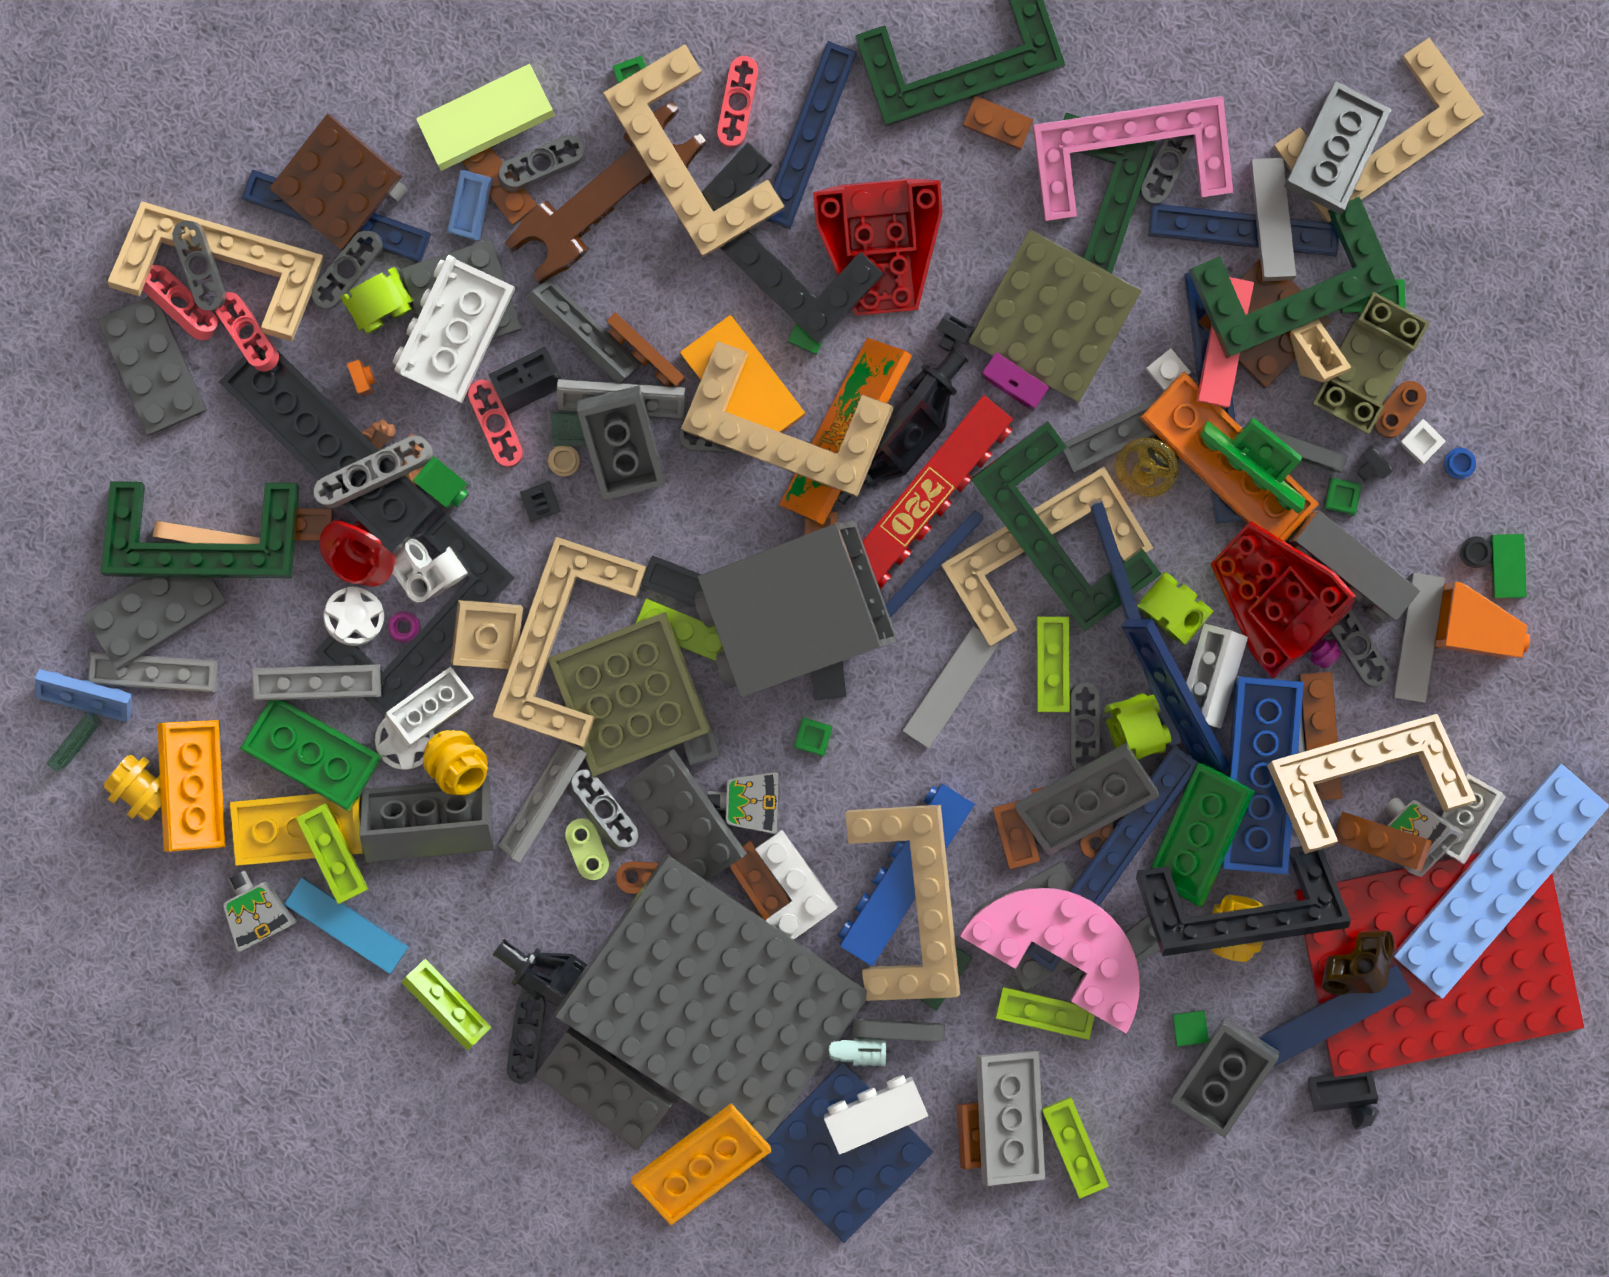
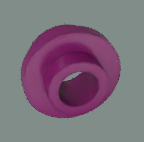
(393, 626)
(1325, 653)

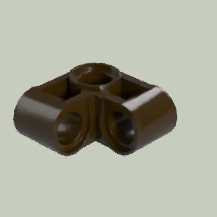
(1364, 969)

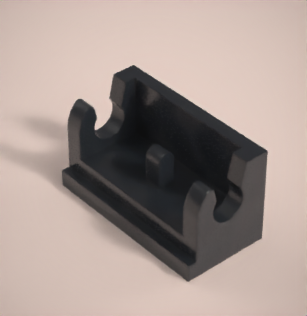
(526, 380)

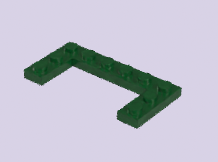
(902, 102)
(1119, 199)
(1240, 331)
(998, 486)
(269, 559)

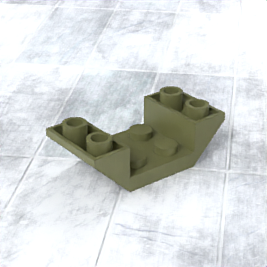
(1376, 352)

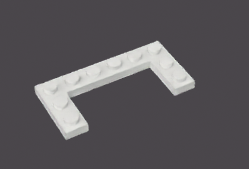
(809, 898)

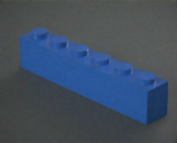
(895, 886)

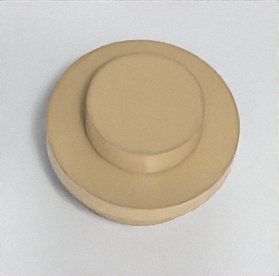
(564, 460)

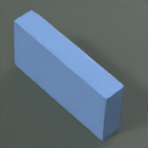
(469, 205)

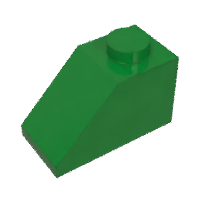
(442, 483)

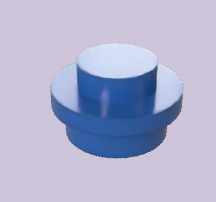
(1459, 463)

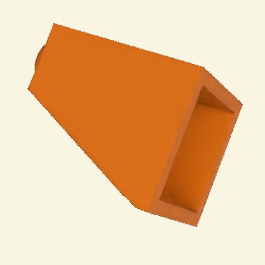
(1478, 625)

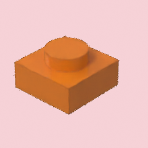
(362, 377)

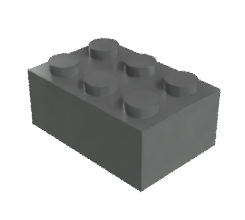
(621, 442)
(1224, 1076)

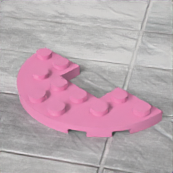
(1073, 931)

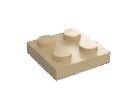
(486, 634)

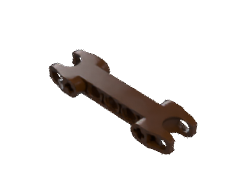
(564, 228)

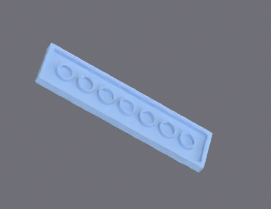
(1500, 880)

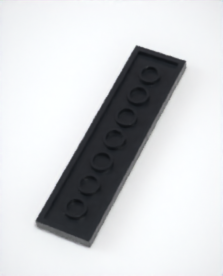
(326, 443)

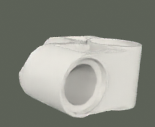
(415, 566)

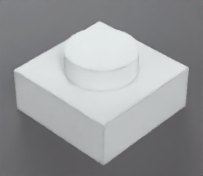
(1167, 369)
(1422, 441)

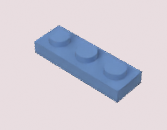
(83, 695)

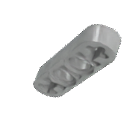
(371, 466)

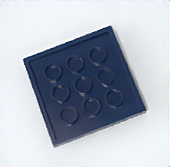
(845, 1186)

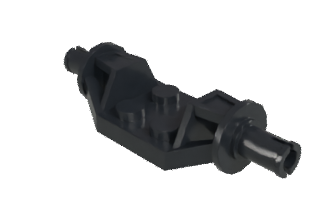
(916, 422)
(553, 987)

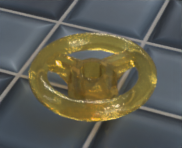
(1140, 480)

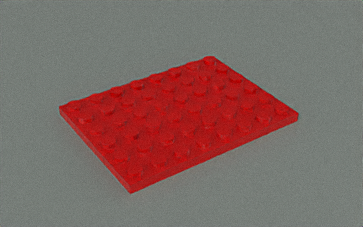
(1508, 995)

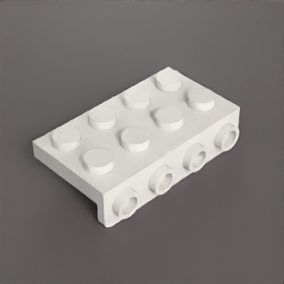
(453, 328)

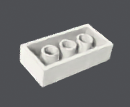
(429, 707)
(1473, 818)

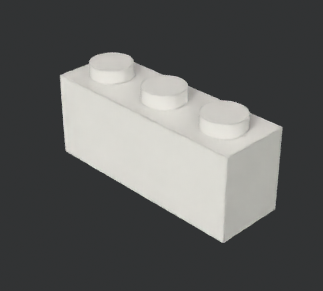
(1215, 671)
(874, 1114)

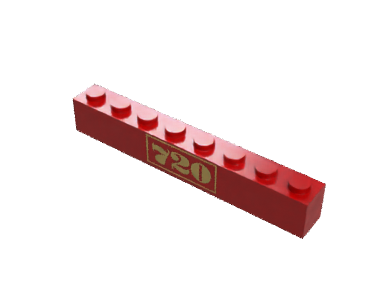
(934, 485)

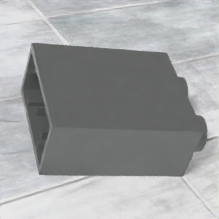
(794, 609)

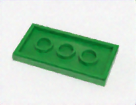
(311, 753)
(1202, 831)

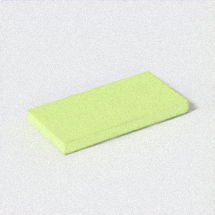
(485, 117)

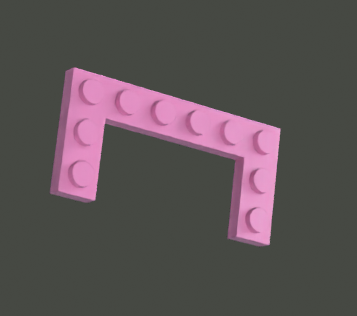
(1198, 117)

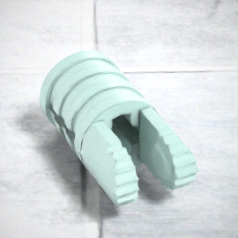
(848, 1051)

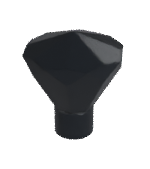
(1363, 1116)

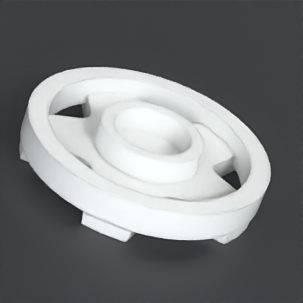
(353, 616)
(395, 745)

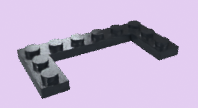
(813, 314)
(485, 584)
(1176, 934)

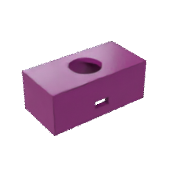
(1001, 371)

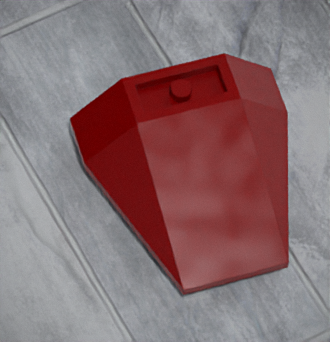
(892, 226)
(1279, 597)

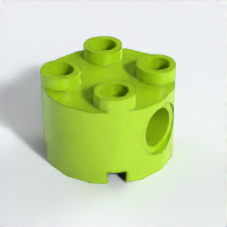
(377, 300)
(1174, 608)
(1138, 725)

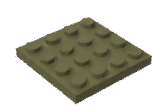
(1055, 315)
(634, 690)

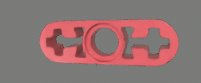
(734, 77)
(180, 315)
(258, 338)
(479, 405)

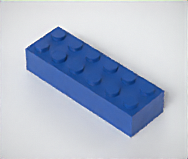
(1262, 730)

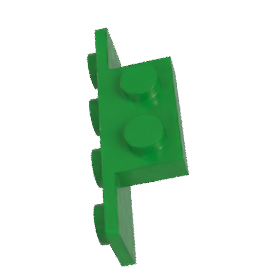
(1260, 456)

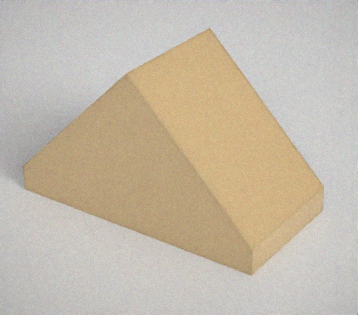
(1317, 353)

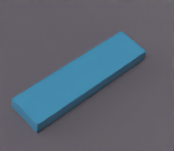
(346, 925)

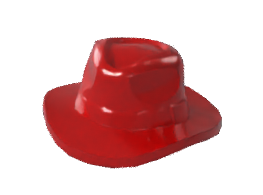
(356, 554)

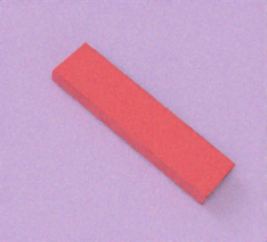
(1218, 371)

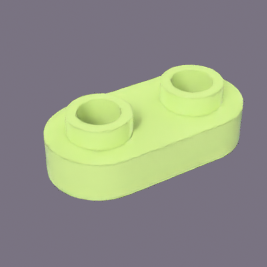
(589, 848)

